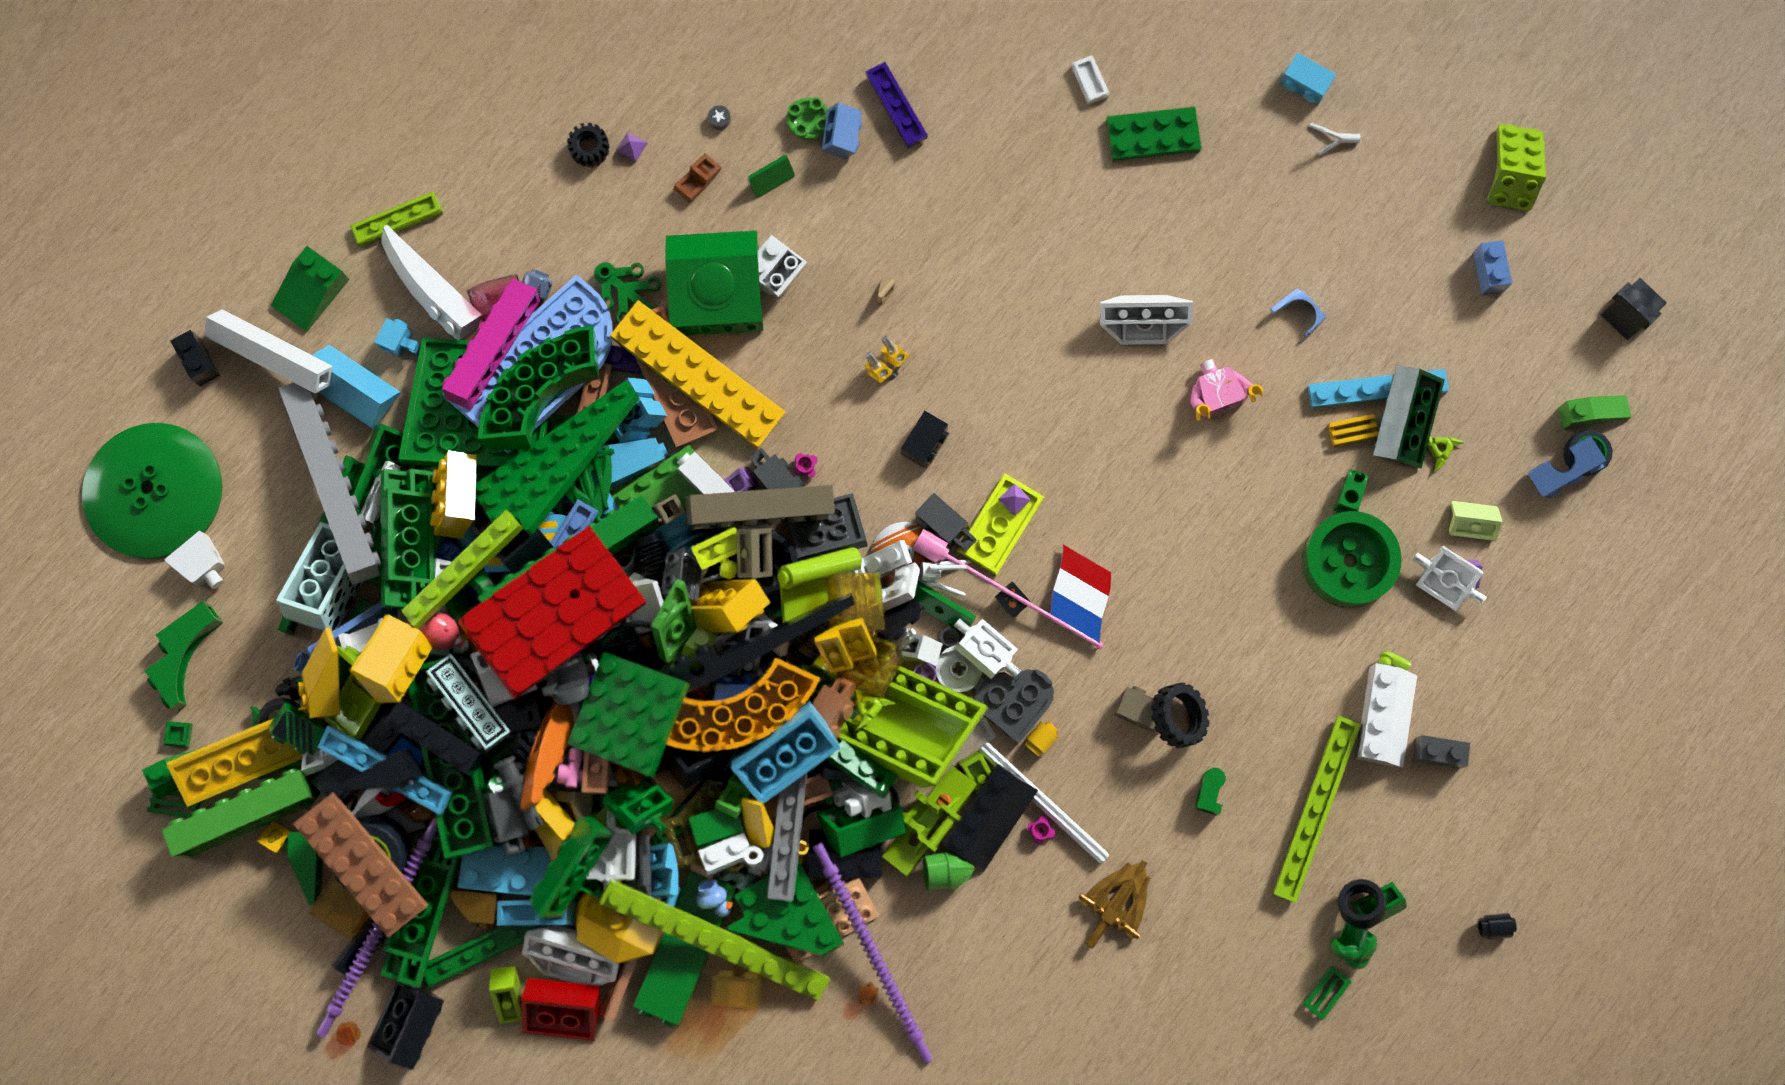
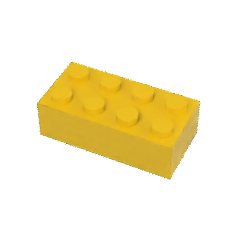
(728, 605)

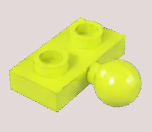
(718, 550)

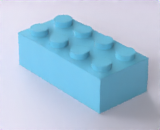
(504, 874)

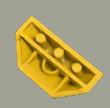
(612, 932)

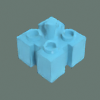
(642, 416)

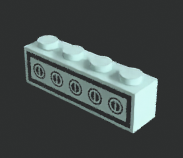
(468, 703)

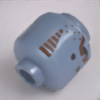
(539, 281)

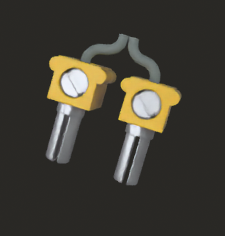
(892, 354)

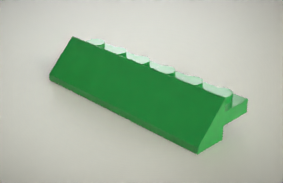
(405, 535)
(412, 943)

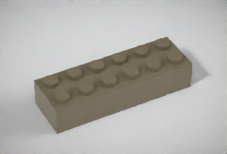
(757, 505)

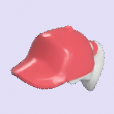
(443, 633)

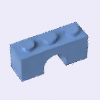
(1587, 458)

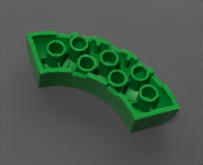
(533, 383)

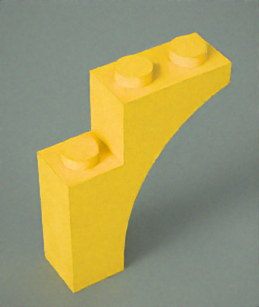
(556, 826)

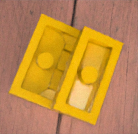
(845, 644)

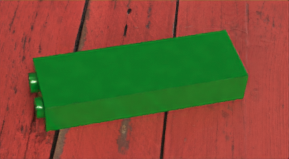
(678, 963)

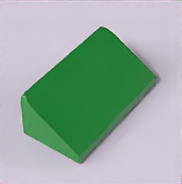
(771, 176)
(1394, 902)

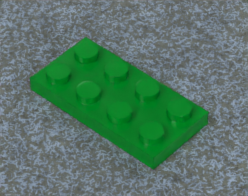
(1153, 133)

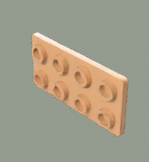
(836, 913)

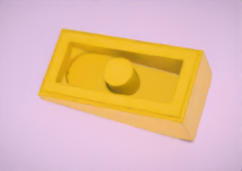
(757, 823)

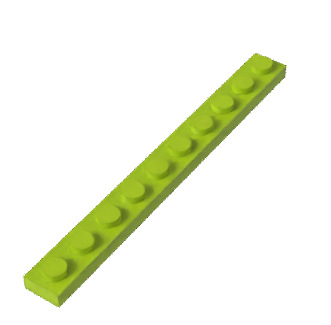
(714, 939)

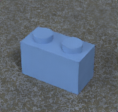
(842, 130)
(1492, 267)

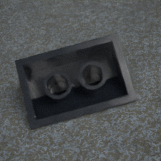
(858, 865)
(405, 1025)

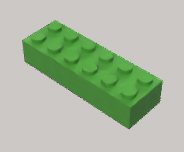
(240, 815)

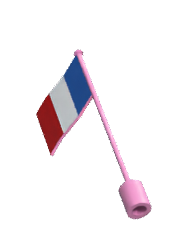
(1077, 595)

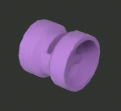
(926, 670)

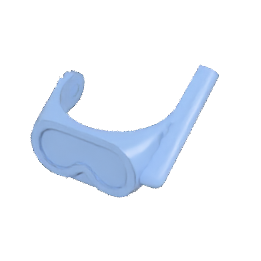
(1300, 296)

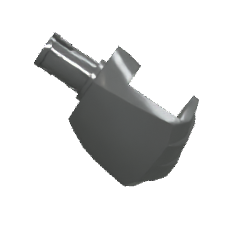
(569, 685)

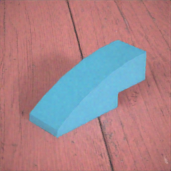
(523, 913)

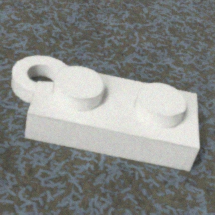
(728, 854)

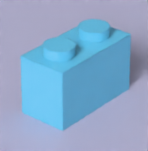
(1307, 79)

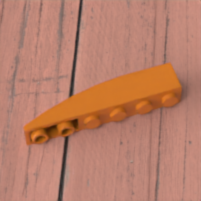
(546, 753)

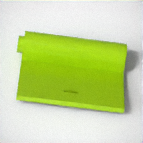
(805, 584)

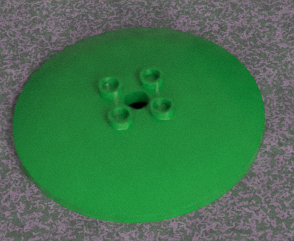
(183, 495)

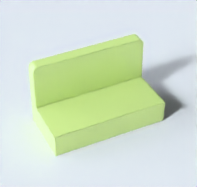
(1475, 521)

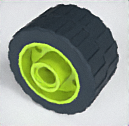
(389, 837)

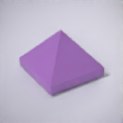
(631, 147)
(1014, 499)

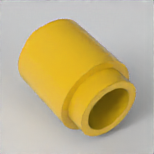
(1042, 738)

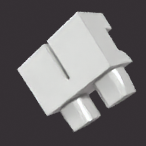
(859, 799)

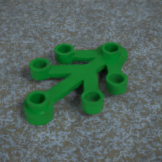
(625, 290)

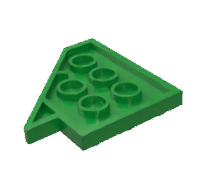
(792, 924)

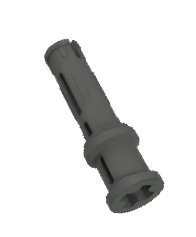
(514, 782)

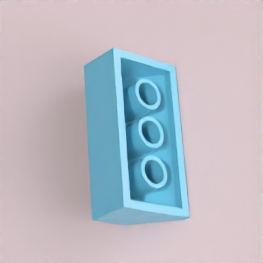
(785, 754)

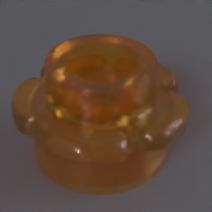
(867, 994)
(341, 1035)

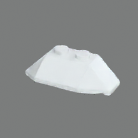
(1145, 318)
(561, 956)

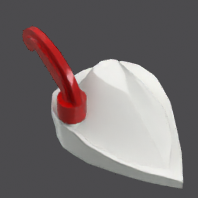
(377, 802)

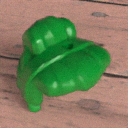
(1354, 946)

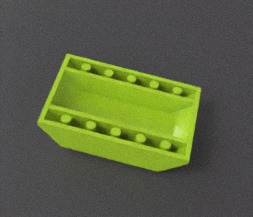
(917, 733)

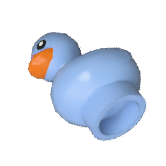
(713, 896)

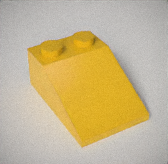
(321, 679)

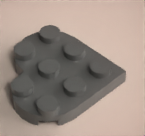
(1015, 702)

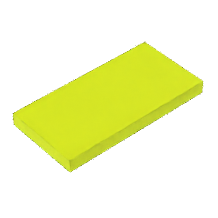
(998, 528)

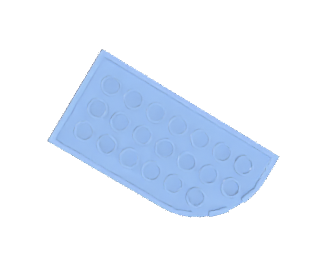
(567, 309)

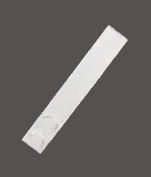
(430, 289)

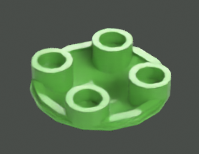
(807, 118)

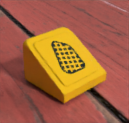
(274, 837)

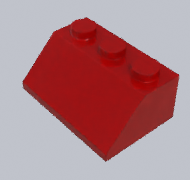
(560, 1009)

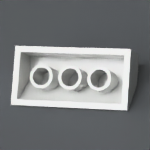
(1386, 715)

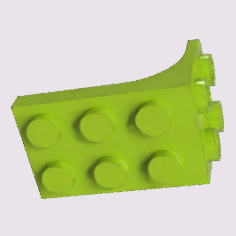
(1519, 167)
(355, 702)

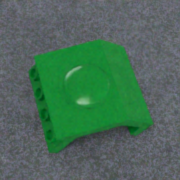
(714, 282)

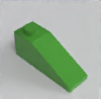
(1593, 411)

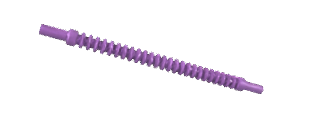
(335, 1008)
(915, 1035)

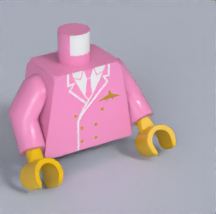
(1220, 390)

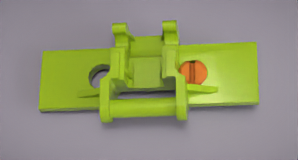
(923, 817)

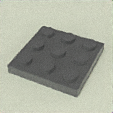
(832, 534)

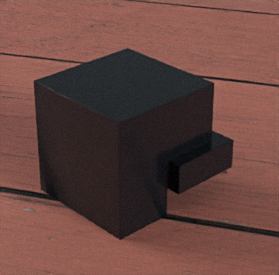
(1634, 308)

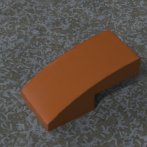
(698, 178)

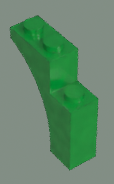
(179, 643)

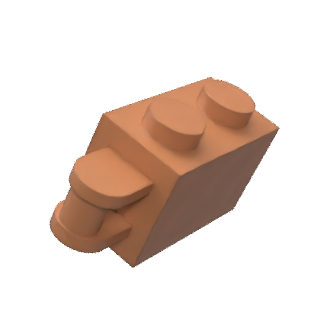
(836, 707)

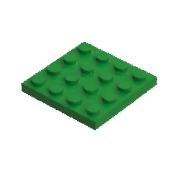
(628, 714)

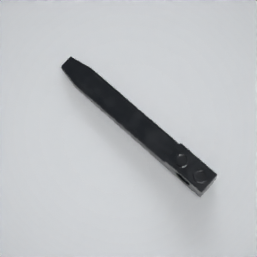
(719, 664)

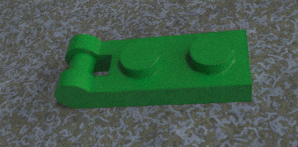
(863, 769)

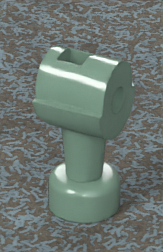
(741, 879)

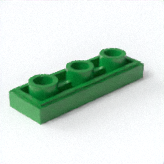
(942, 607)

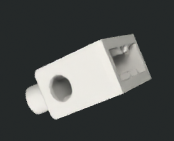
(198, 561)

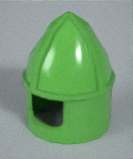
(945, 871)

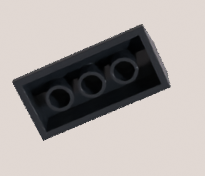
(378, 736)
(991, 817)

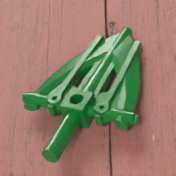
(593, 497)

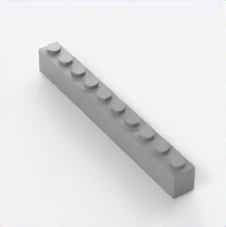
(330, 484)

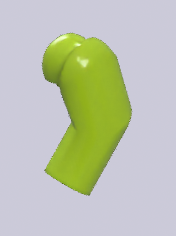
(1389, 658)

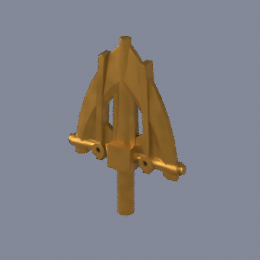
(1133, 881)

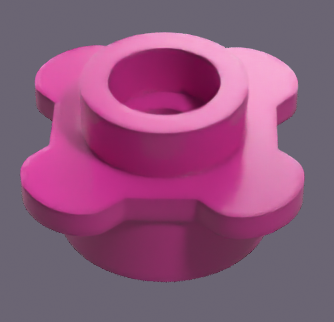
(809, 460)
(1033, 828)

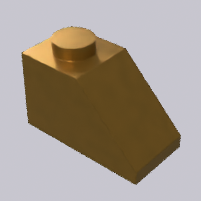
(477, 907)

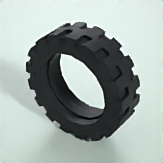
(1196, 710)

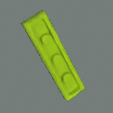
(396, 218)

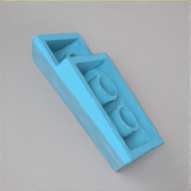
(356, 388)

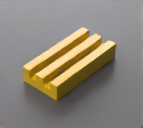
(1372, 425)

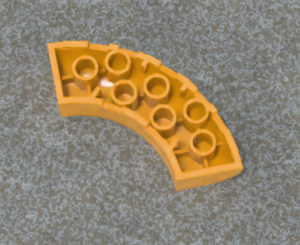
(746, 715)

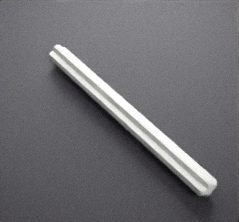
(1050, 808)

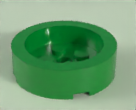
(1374, 552)

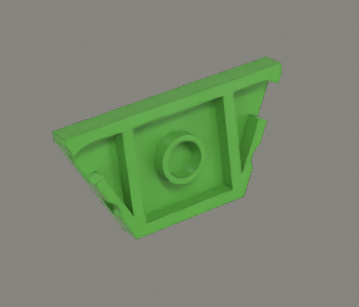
(673, 623)

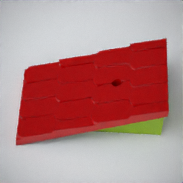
(551, 612)

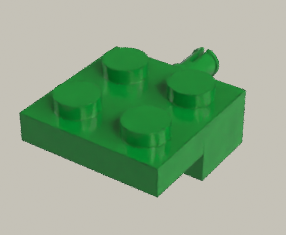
(640, 806)

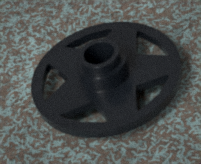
(631, 644)

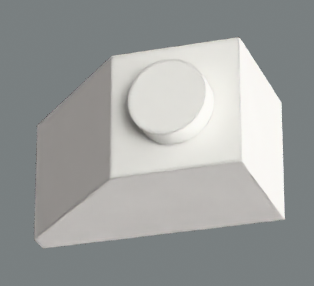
(922, 650)

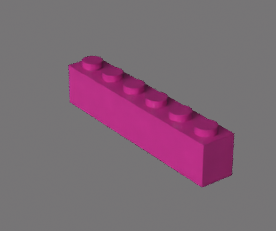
(491, 344)

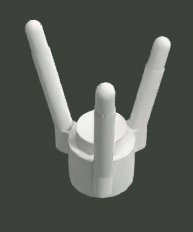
(932, 571)

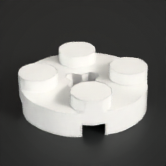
(951, 680)

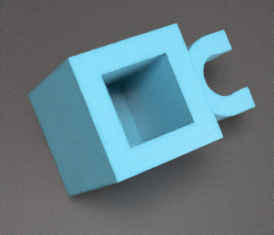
(396, 337)

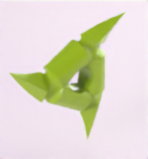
(1448, 444)
(862, 703)

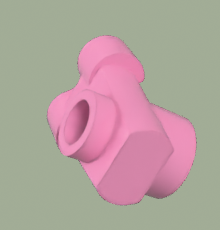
(571, 773)

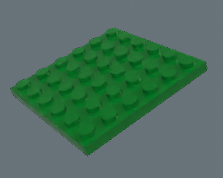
(435, 424)

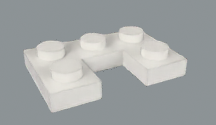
(902, 588)

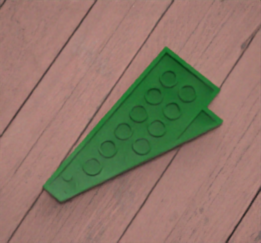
(542, 474)

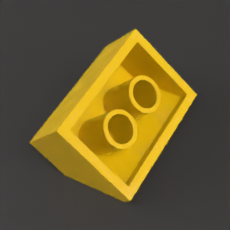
(391, 660)

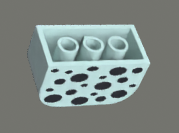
(319, 585)

